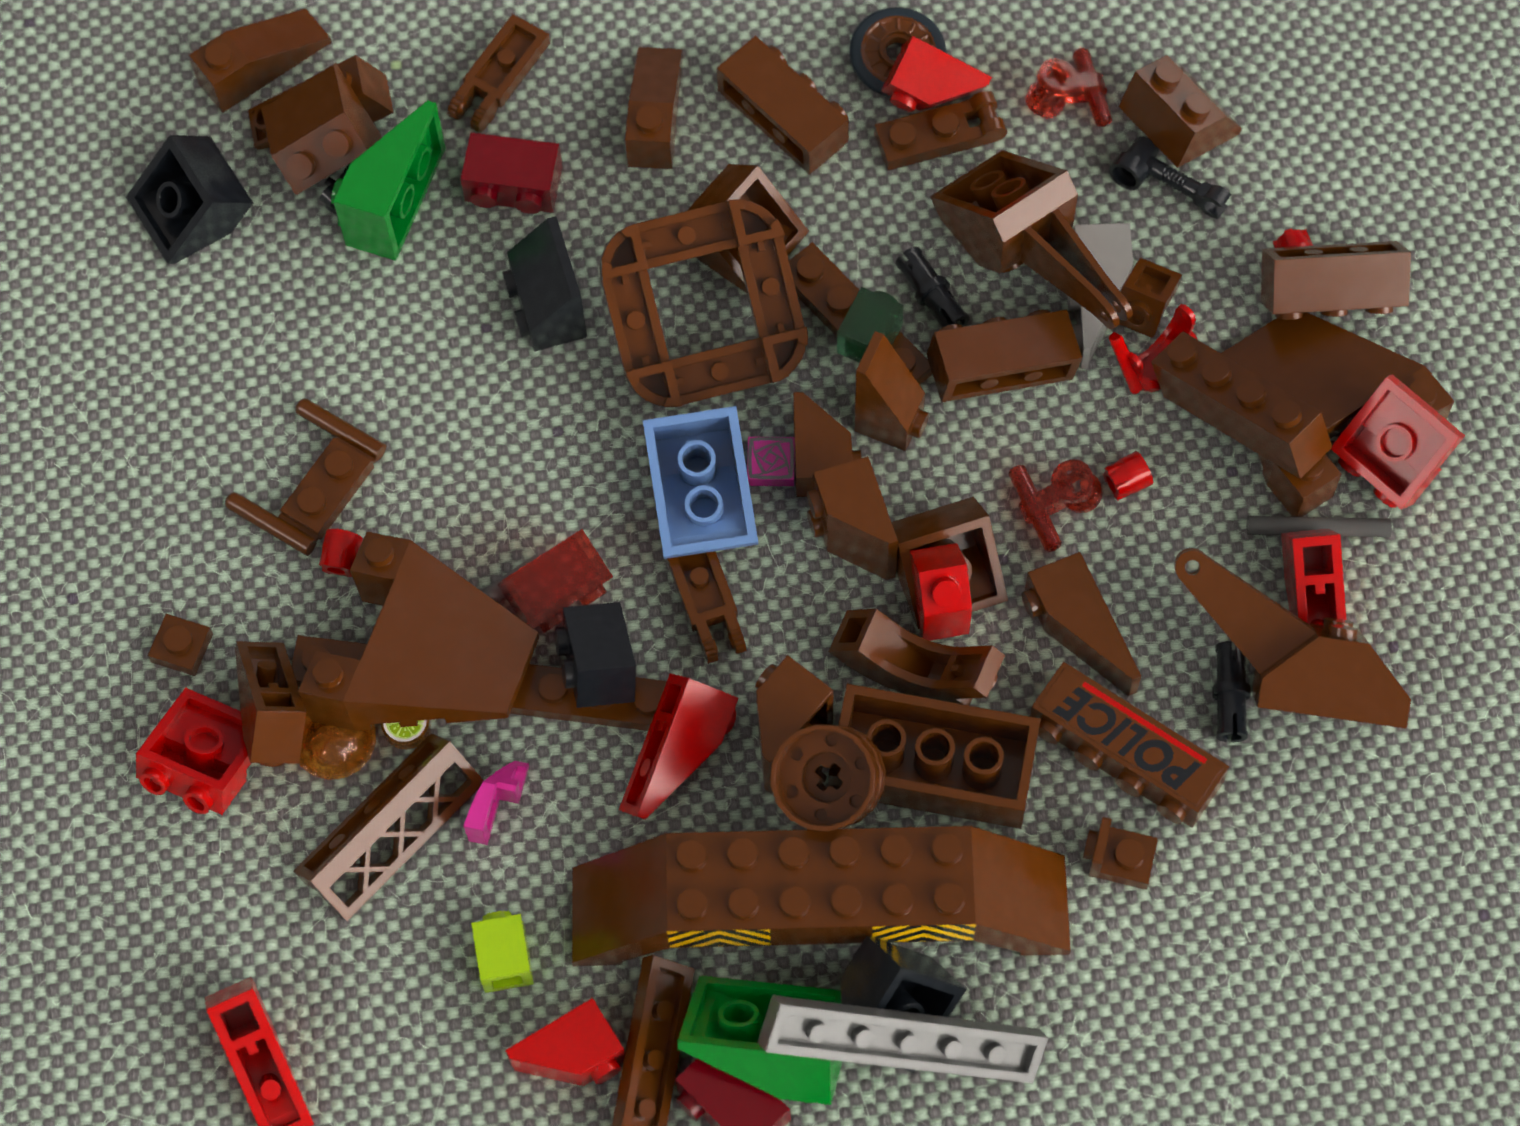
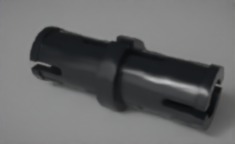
(931, 288)
(1231, 693)

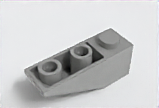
(1113, 251)

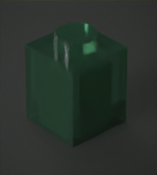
(868, 314)

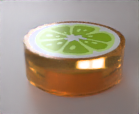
(406, 737)

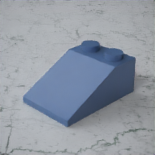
(700, 482)

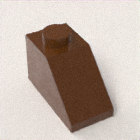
(818, 442)

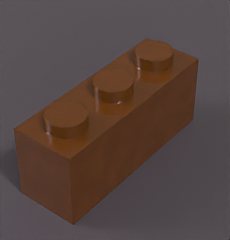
(783, 104)
(1335, 279)
(1003, 354)

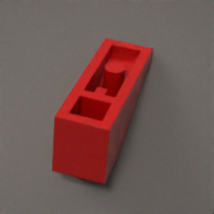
(1314, 575)
(681, 737)
(257, 1056)

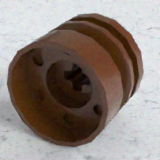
(799, 778)

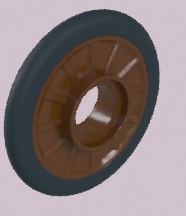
(881, 30)

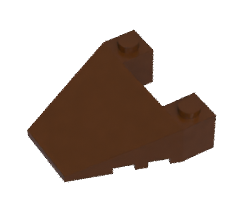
(1336, 376)
(432, 652)

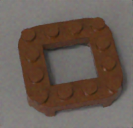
(768, 287)

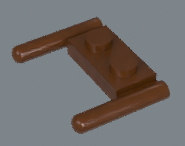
(324, 488)

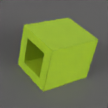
(502, 951)

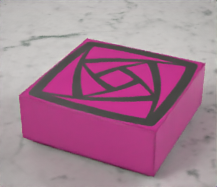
(771, 461)

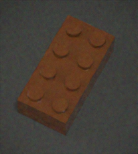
(946, 754)

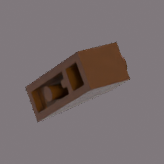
(255, 55)
(653, 108)
(888, 397)
(1079, 619)
(269, 703)

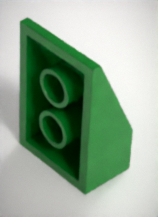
(389, 184)
(725, 1031)

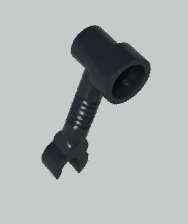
(1140, 162)

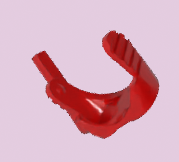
(1138, 369)

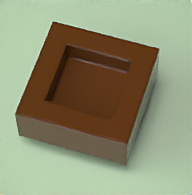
(180, 644)

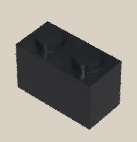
(597, 654)

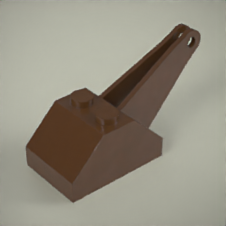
(1025, 213)
(1297, 664)

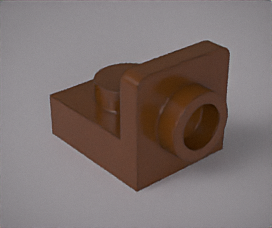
(1149, 294)
(1120, 855)

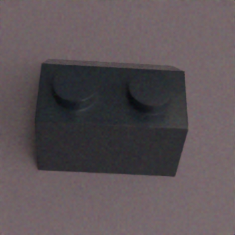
(188, 197)
(545, 288)
(898, 980)

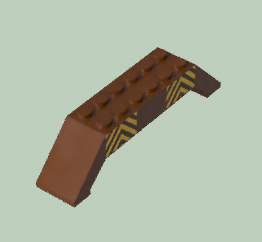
(819, 891)

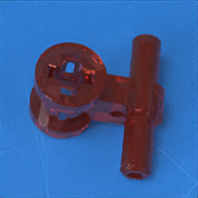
(1069, 86)
(1041, 504)

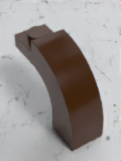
(912, 664)

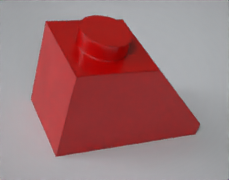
(930, 77)
(941, 591)
(571, 1048)

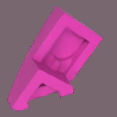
(502, 785)

